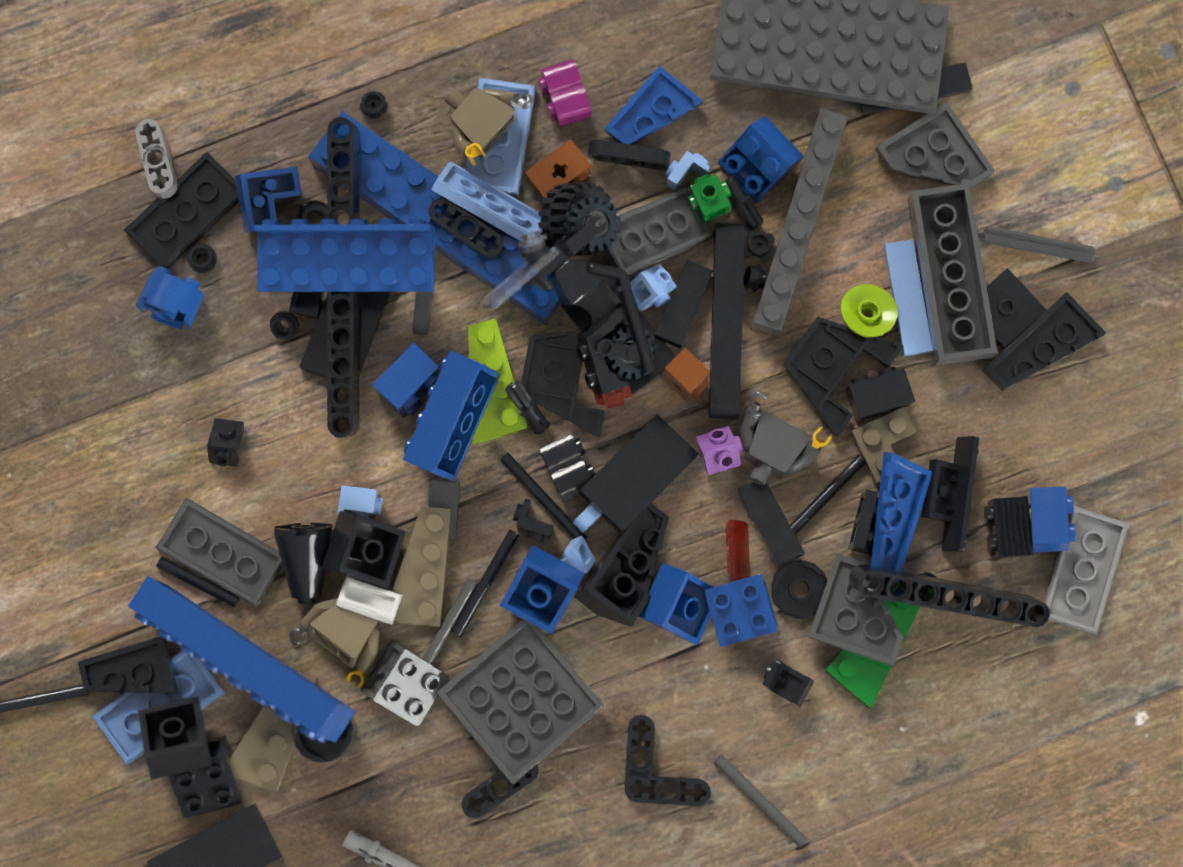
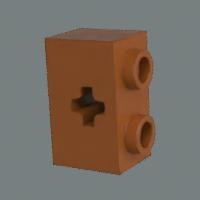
(563, 159)
(686, 375)

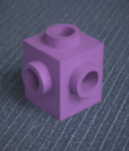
(719, 450)

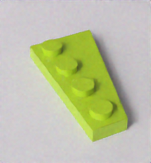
(501, 413)

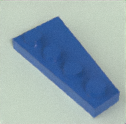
(898, 510)

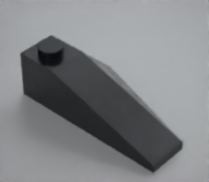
(622, 577)

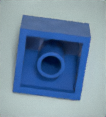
(678, 604)

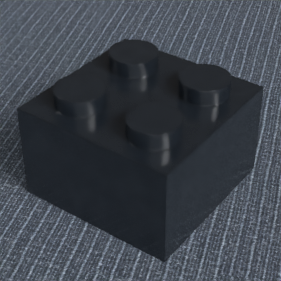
(363, 549)
(174, 738)

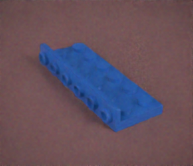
(346, 256)

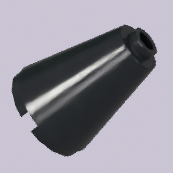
(302, 556)

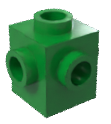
(712, 206)

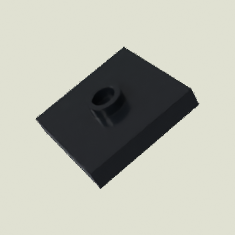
(1011, 307)

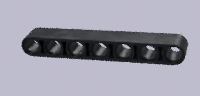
(726, 321)
(960, 603)

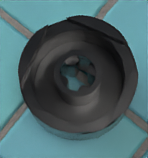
(327, 751)

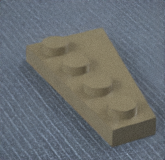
(424, 569)
(265, 749)

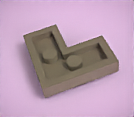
(878, 436)

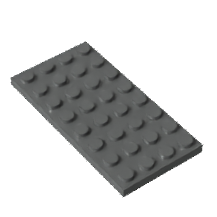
(835, 49)

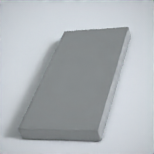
(1085, 572)

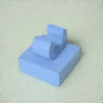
(578, 555)

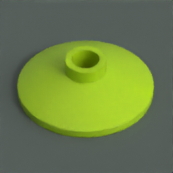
(874, 301)

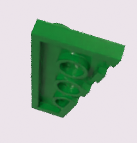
(865, 676)

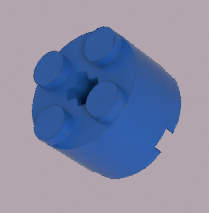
(171, 298)

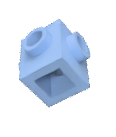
(652, 287)

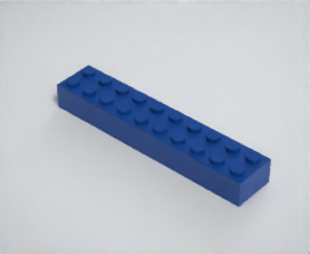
(403, 192)

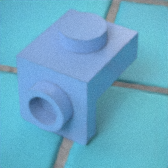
(678, 171)

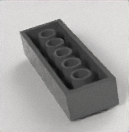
(952, 274)

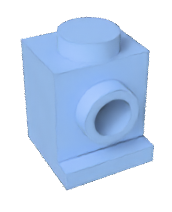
(360, 501)

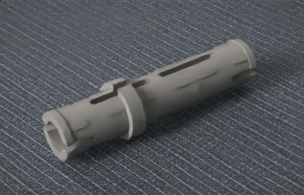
(374, 851)

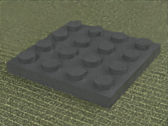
(520, 700)

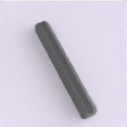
(1038, 244)

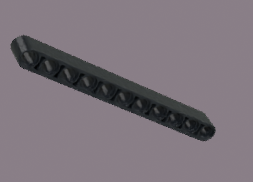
(350, 321)

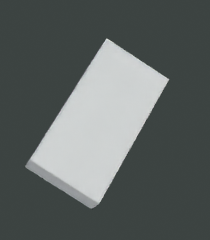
(369, 600)

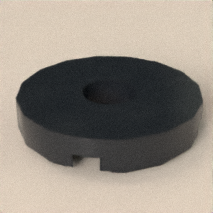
(782, 588)

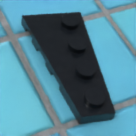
(1051, 337)

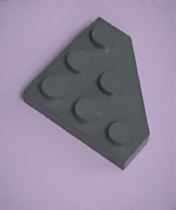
(936, 151)
(855, 620)

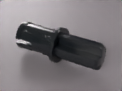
(743, 204)
(527, 407)

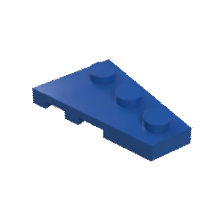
(652, 108)

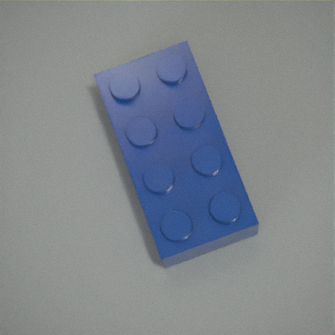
(451, 415)

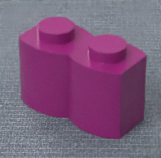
(565, 93)

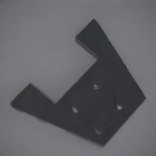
(824, 359)
(553, 378)

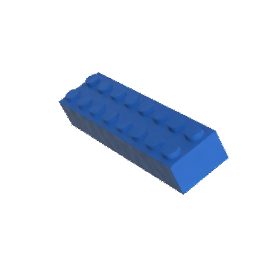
(241, 661)

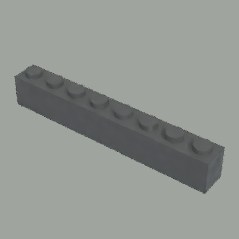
(799, 223)

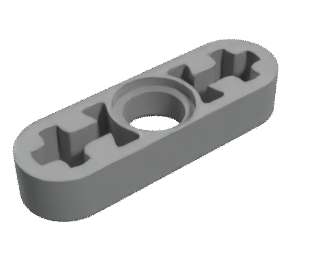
(164, 167)

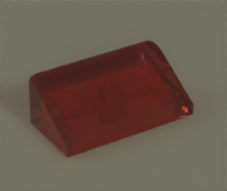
(737, 550)

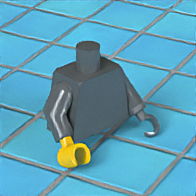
(775, 444)

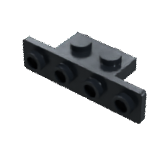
(951, 493)

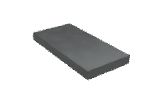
(657, 232)
(221, 552)

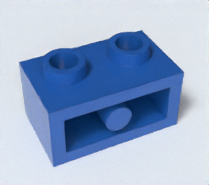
(1050, 519)

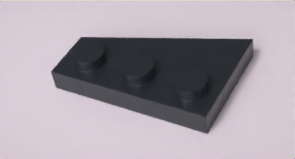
(132, 669)

